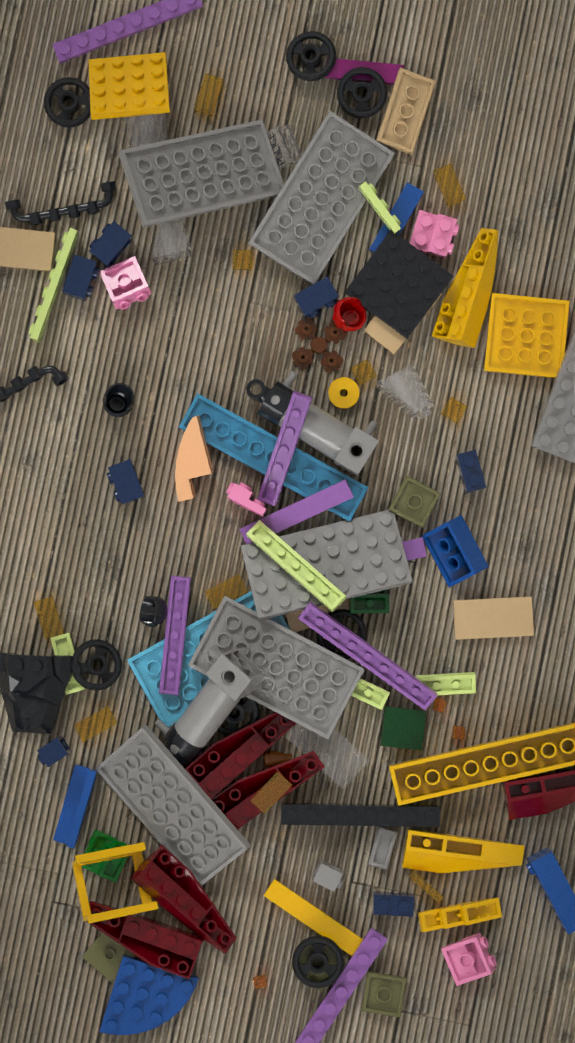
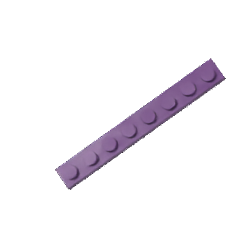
(123, 27)
(367, 655)
(343, 987)

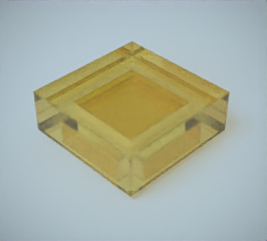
(242, 260)
(363, 372)
(454, 410)

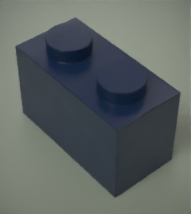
(110, 244)
(80, 278)
(316, 297)
(470, 471)
(126, 482)
(53, 751)
(393, 903)

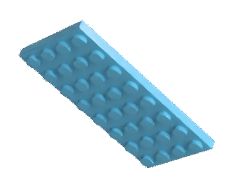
(148, 667)

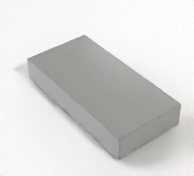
(382, 847)

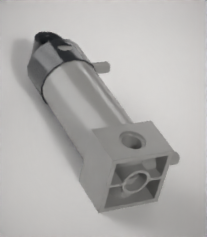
(320, 428)
(229, 680)

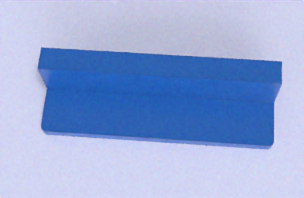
(75, 805)

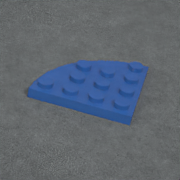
(144, 997)

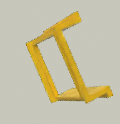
(133, 850)

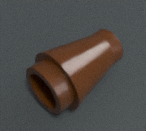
(274, 758)

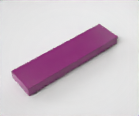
(386, 70)

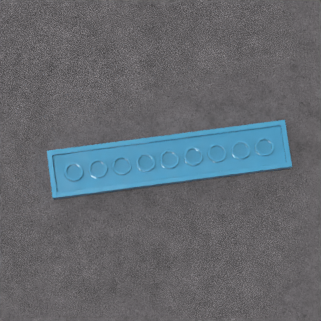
(255, 447)

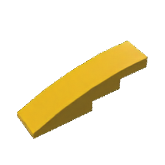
(459, 914)

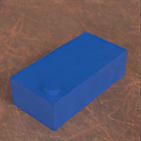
(555, 887)

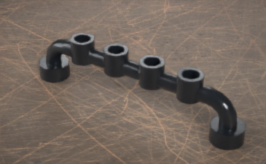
(55, 214)
(35, 374)

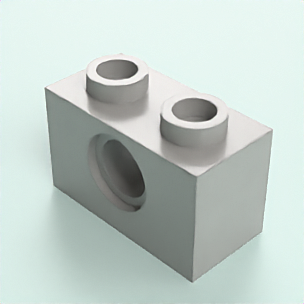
(328, 875)

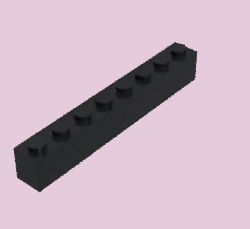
(360, 814)

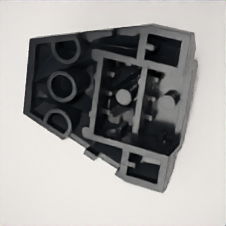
(33, 689)

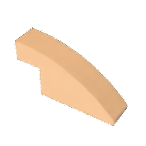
(192, 459)

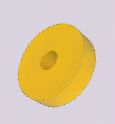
(343, 384)

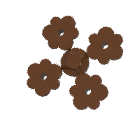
(318, 345)

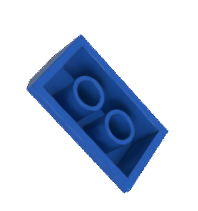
(455, 551)

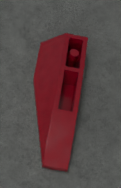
(236, 752)
(539, 793)
(236, 798)
(183, 897)
(152, 940)

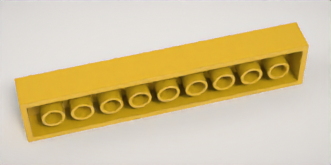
(483, 764)

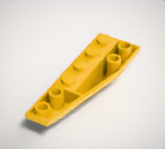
(469, 293)
(457, 853)

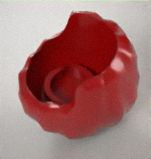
(349, 314)

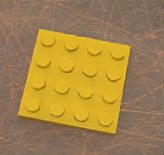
(128, 86)
(526, 335)

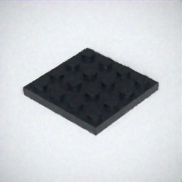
(399, 284)

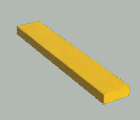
(312, 916)

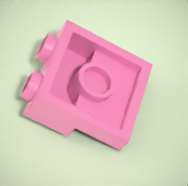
(434, 233)
(125, 283)
(242, 495)
(469, 959)

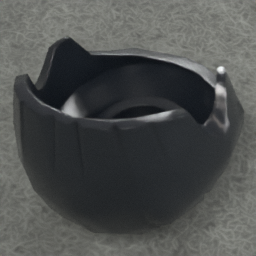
(118, 400)
(153, 611)

